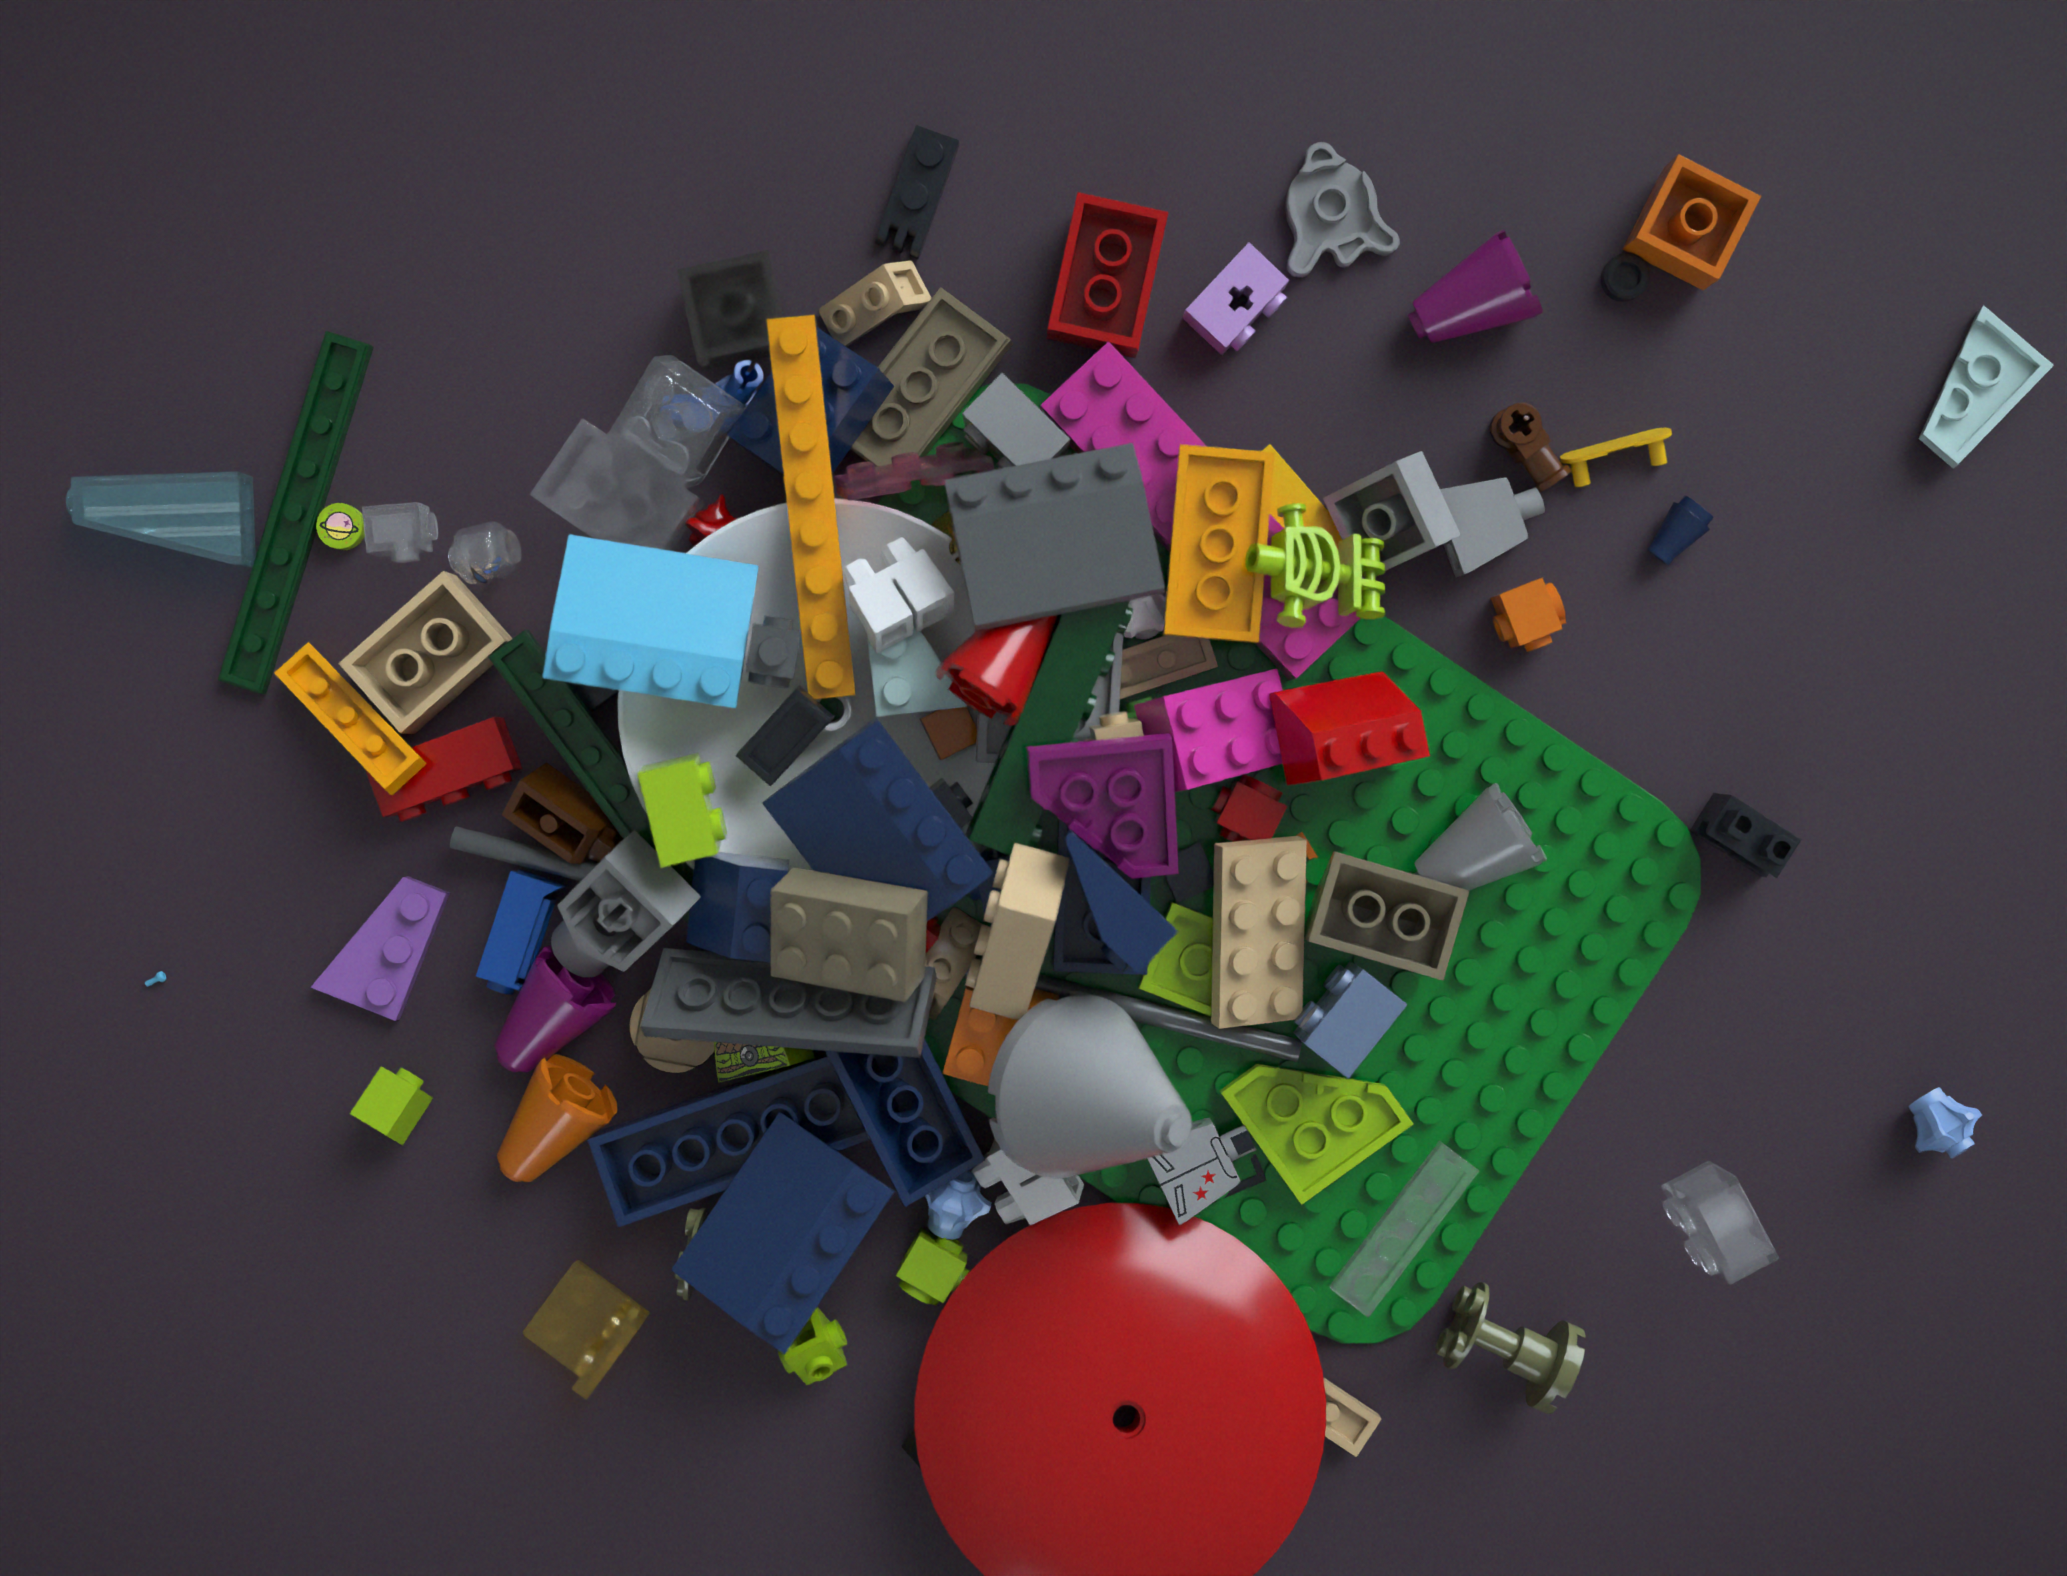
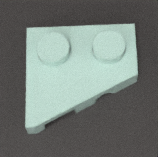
(907, 679)

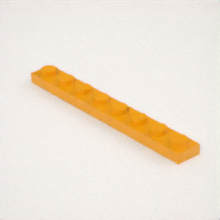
(811, 506)

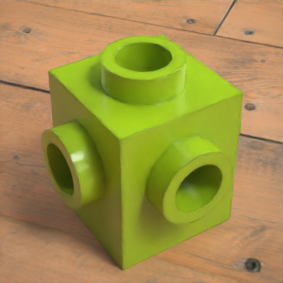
(816, 1349)

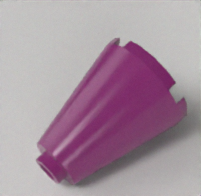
(1477, 294)
(550, 1012)

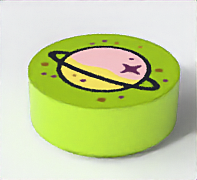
(340, 526)

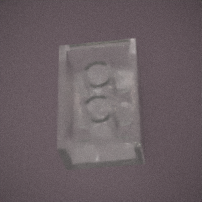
(614, 493)

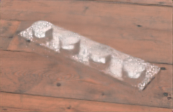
(1403, 1229)

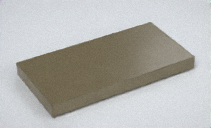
(933, 376)

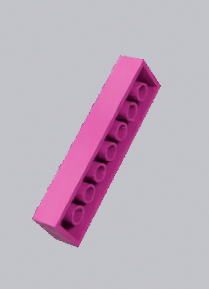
(1114, 406)

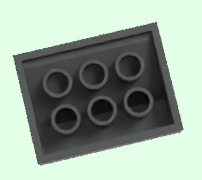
(1054, 536)

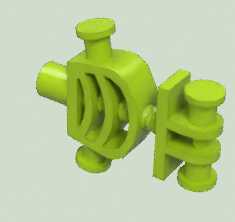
(1308, 558)

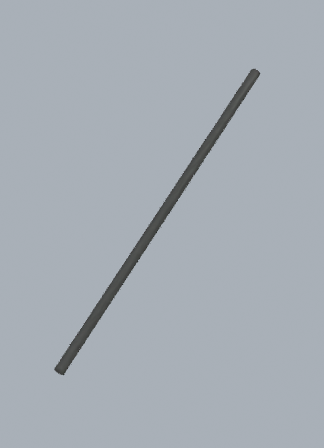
(1138, 1009)

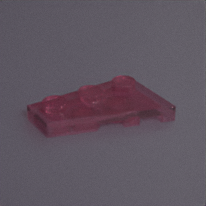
(867, 481)

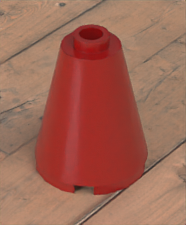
(998, 667)

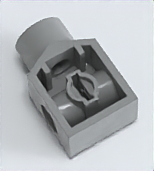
(619, 910)

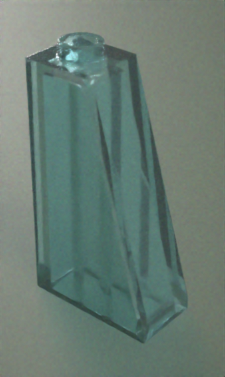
(179, 511)

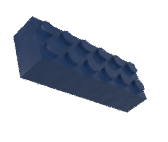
(705, 1140)

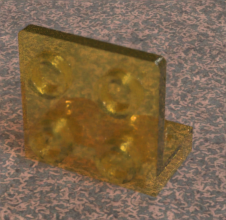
(586, 1325)

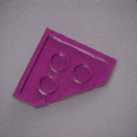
(1113, 797)

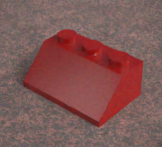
(1346, 727)

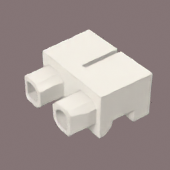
(899, 596)
(1028, 1193)

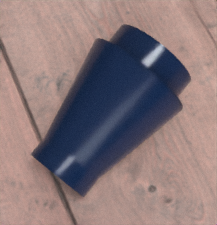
(1680, 529)

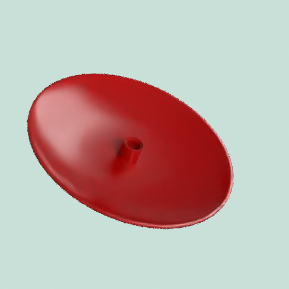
(1103, 1316)

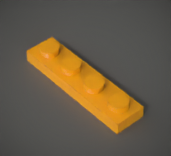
(350, 718)

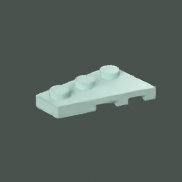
(1983, 385)

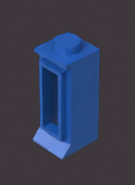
(517, 930)

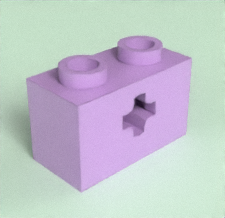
(1247, 275)

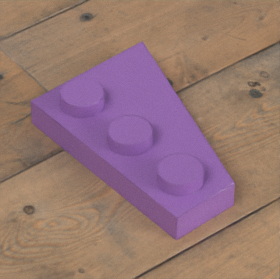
(387, 951)

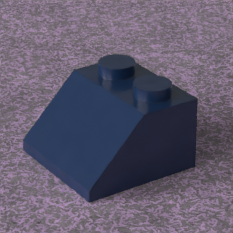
(734, 904)

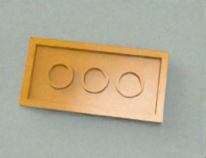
(1216, 517)

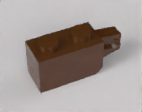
(561, 816)

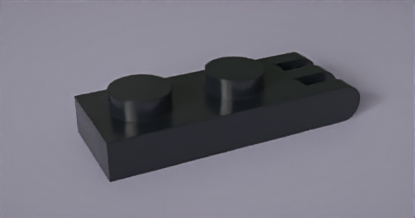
(918, 189)

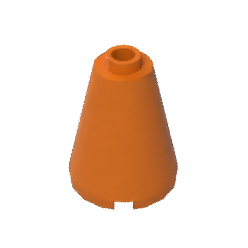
(553, 1118)

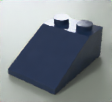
(1124, 919)

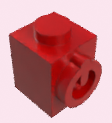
(1248, 810)

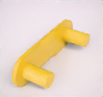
(1652, 437)

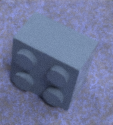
(1348, 1017)

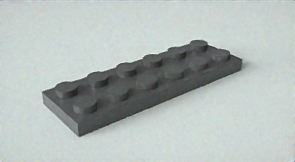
(741, 1003)

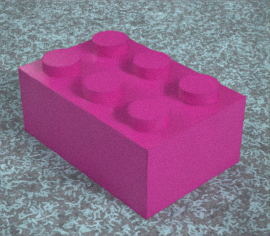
(1217, 728)

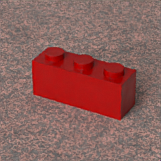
(453, 765)

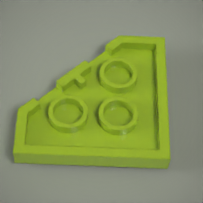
(1314, 1122)

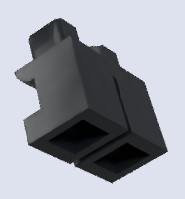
(1745, 835)

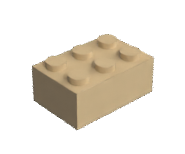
(426, 653)
(1019, 931)

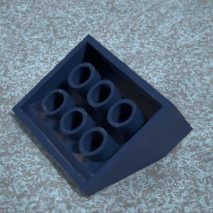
(878, 821)
(782, 1232)

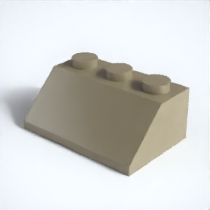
(1386, 915)

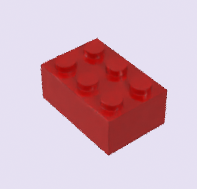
(1106, 274)

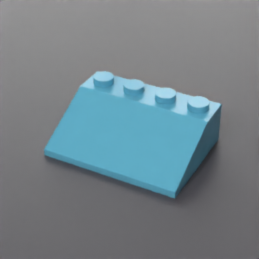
(651, 621)

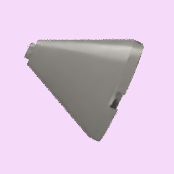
(1082, 1091)

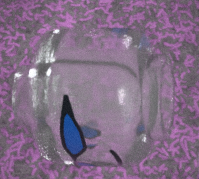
(484, 553)

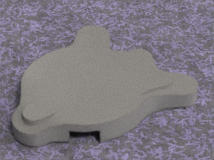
(1333, 212)

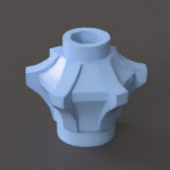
(1943, 1124)
(955, 1206)

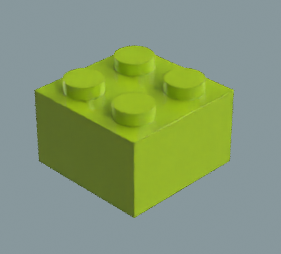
(681, 809)

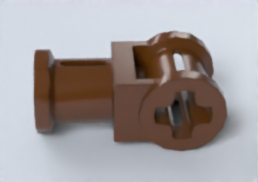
(1528, 444)

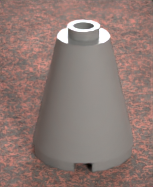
(1481, 845)

